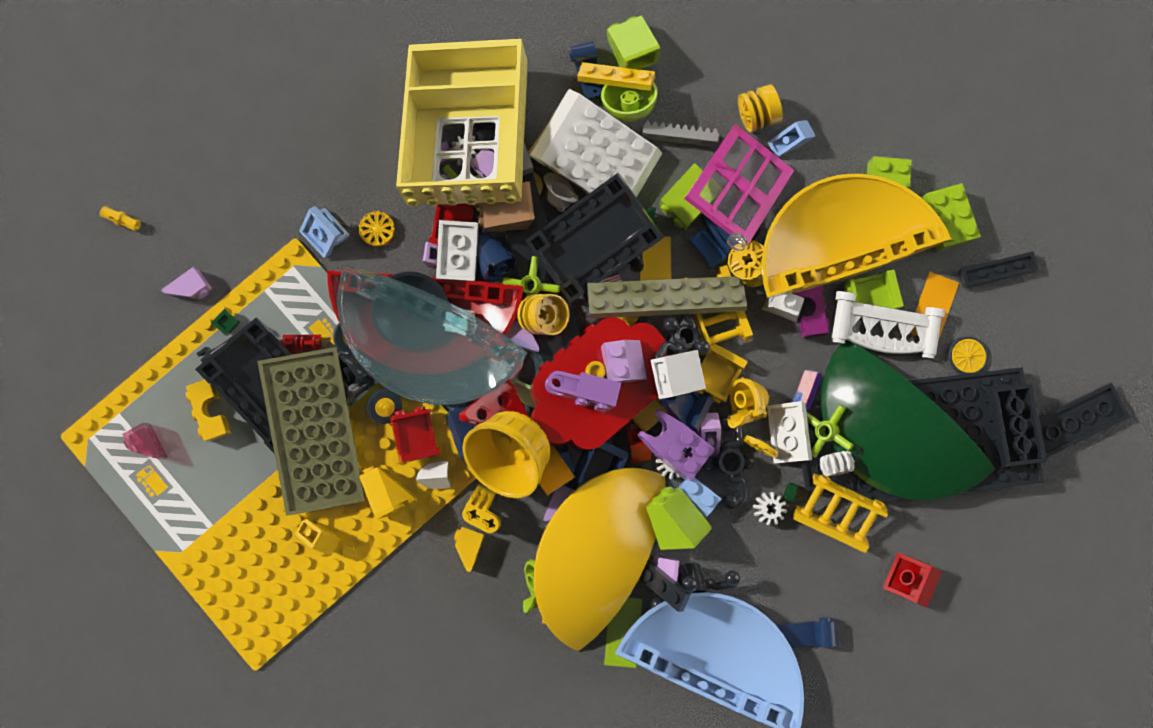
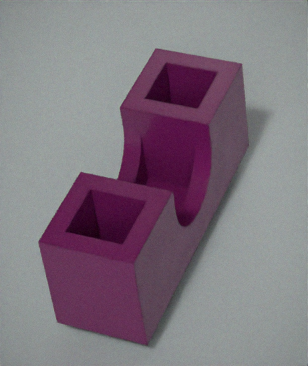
(816, 323)

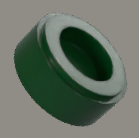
(790, 492)

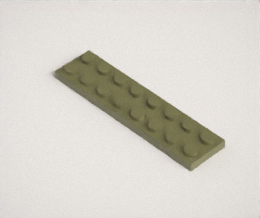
(666, 297)

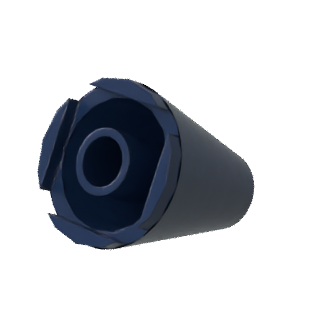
(493, 257)

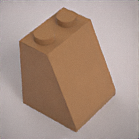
(507, 216)

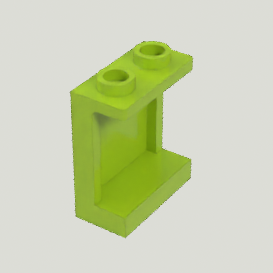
(876, 290)

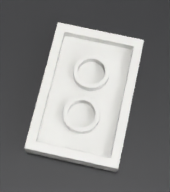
(457, 250)
(789, 432)

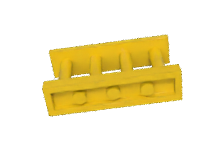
(742, 329)
(839, 531)

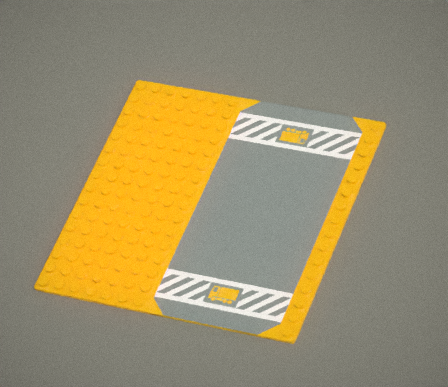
(219, 503)

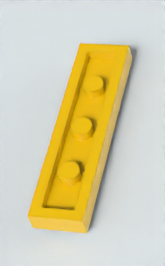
(616, 76)

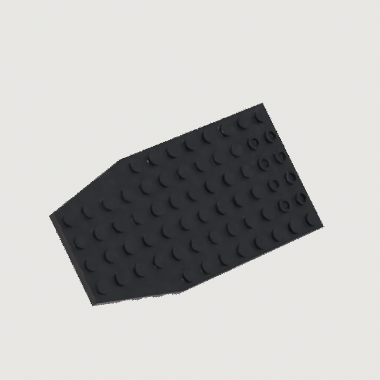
(990, 408)

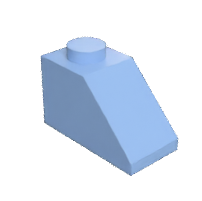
(791, 138)

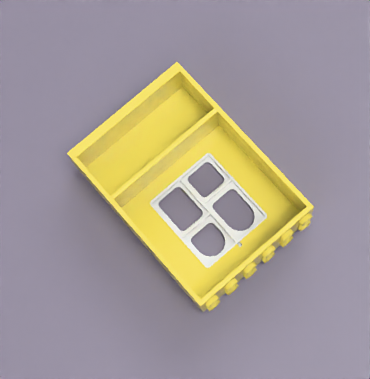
(466, 87)

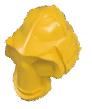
(747, 402)

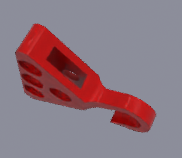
(489, 405)

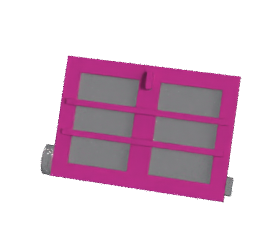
(739, 186)

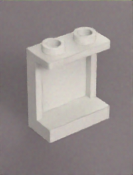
(678, 374)

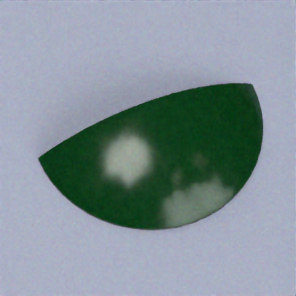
(897, 432)

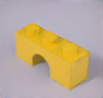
(200, 396)

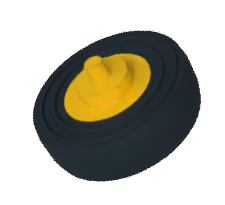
(382, 405)

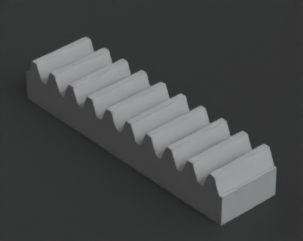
(678, 135)

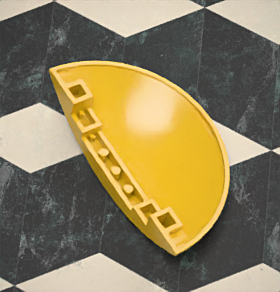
(845, 230)
(595, 553)

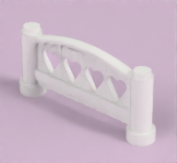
(926, 325)

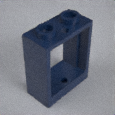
(618, 461)

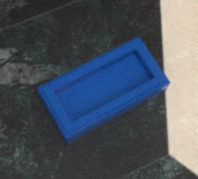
(708, 248)

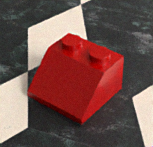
(912, 580)

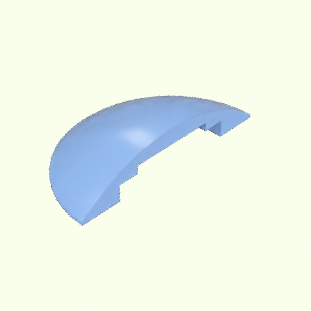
(722, 654)

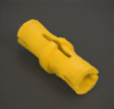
(120, 218)

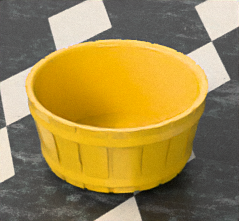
(507, 454)

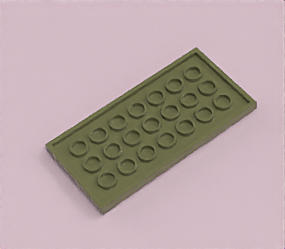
(311, 431)

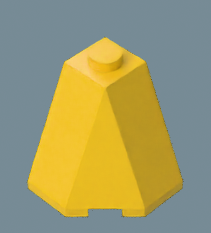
(384, 492)

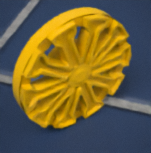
(376, 229)
(761, 446)

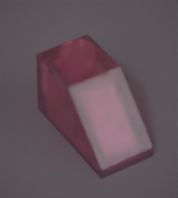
(144, 441)

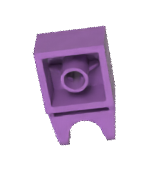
(585, 389)
(670, 445)

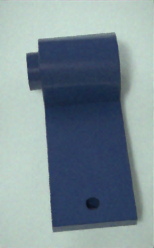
(586, 54)
(811, 633)

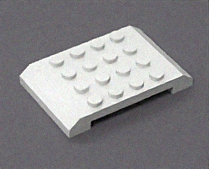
(593, 146)

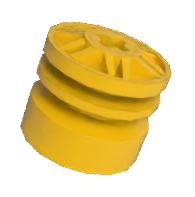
(760, 108)
(751, 272)
(543, 314)

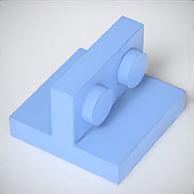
(322, 231)

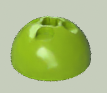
(628, 103)

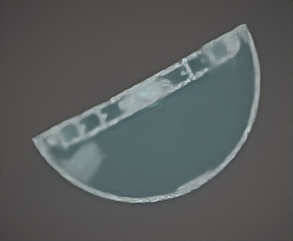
(421, 341)

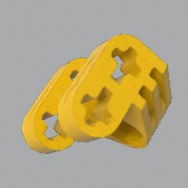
(481, 502)

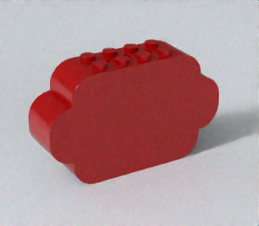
(584, 426)

